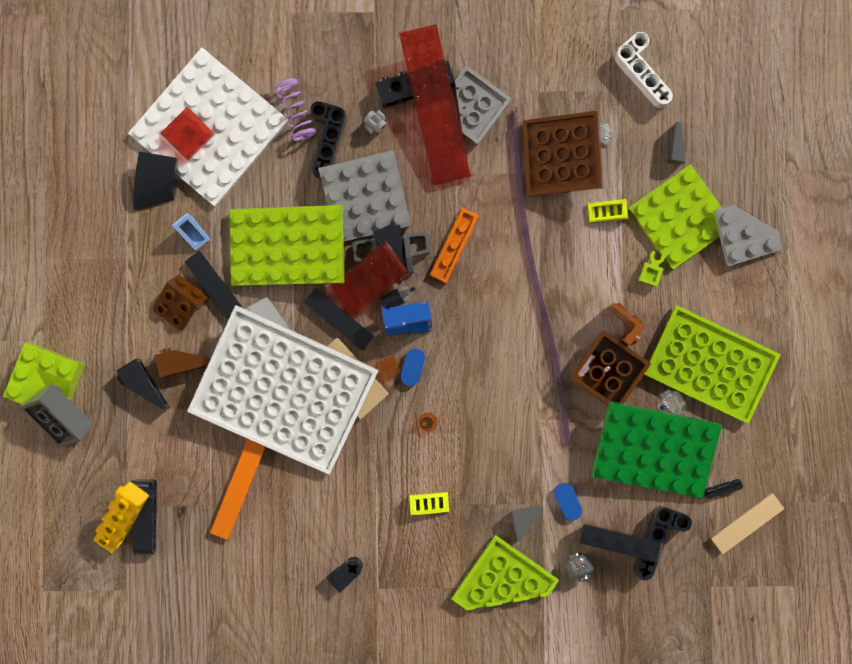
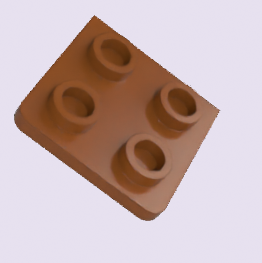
(633, 334)

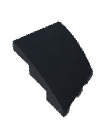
(154, 180)

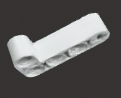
(646, 71)

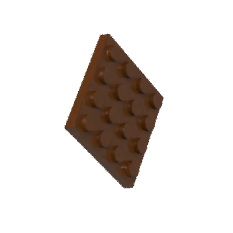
(563, 154)

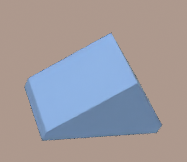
(191, 231)

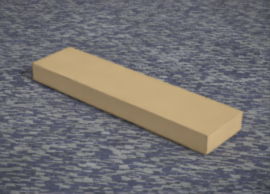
(747, 523)

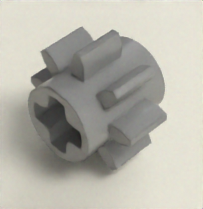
(375, 122)

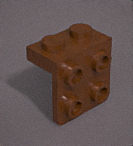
(179, 302)

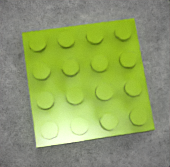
(678, 216)

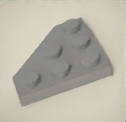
(478, 104)
(744, 235)

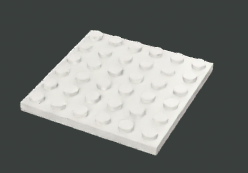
(230, 108)

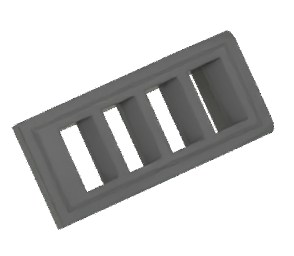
(676, 150)

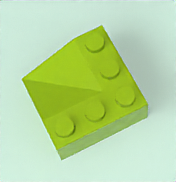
(39, 368)

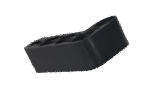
(330, 125)
(146, 522)
(664, 526)

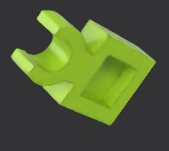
(651, 272)

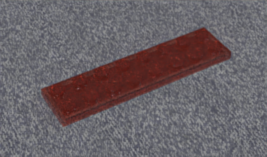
(434, 104)

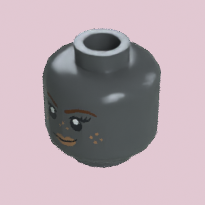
(579, 566)

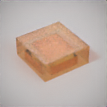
(388, 367)

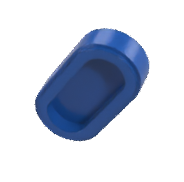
(412, 367)
(568, 501)

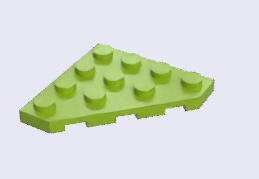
(503, 577)

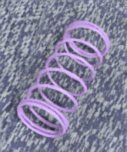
(304, 133)

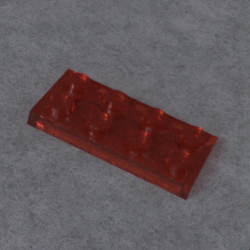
(369, 278)

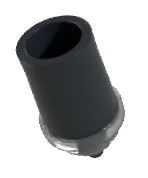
(397, 297)

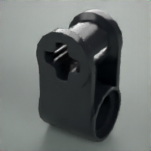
(343, 575)

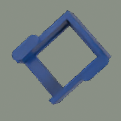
(407, 318)

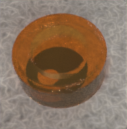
(428, 422)

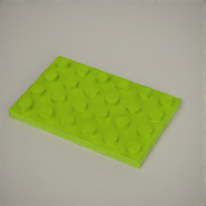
(287, 245)
(712, 364)

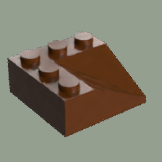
(609, 369)

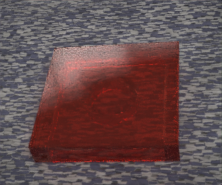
(187, 133)

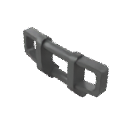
(406, 240)

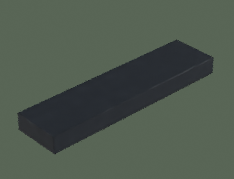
(212, 283)
(339, 319)

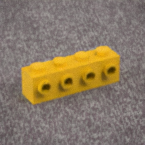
(120, 517)

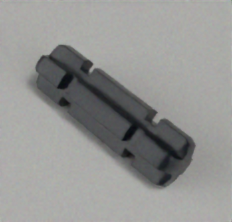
(723, 488)

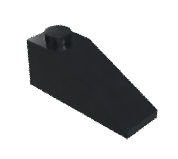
(393, 235)
(138, 379)

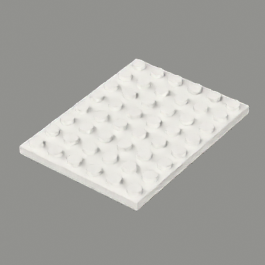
(282, 390)

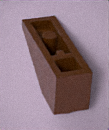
(177, 362)

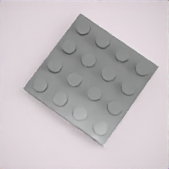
(368, 192)

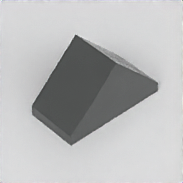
(524, 519)

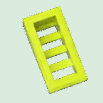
(624, 205)
(413, 497)

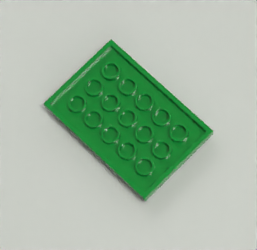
(656, 449)

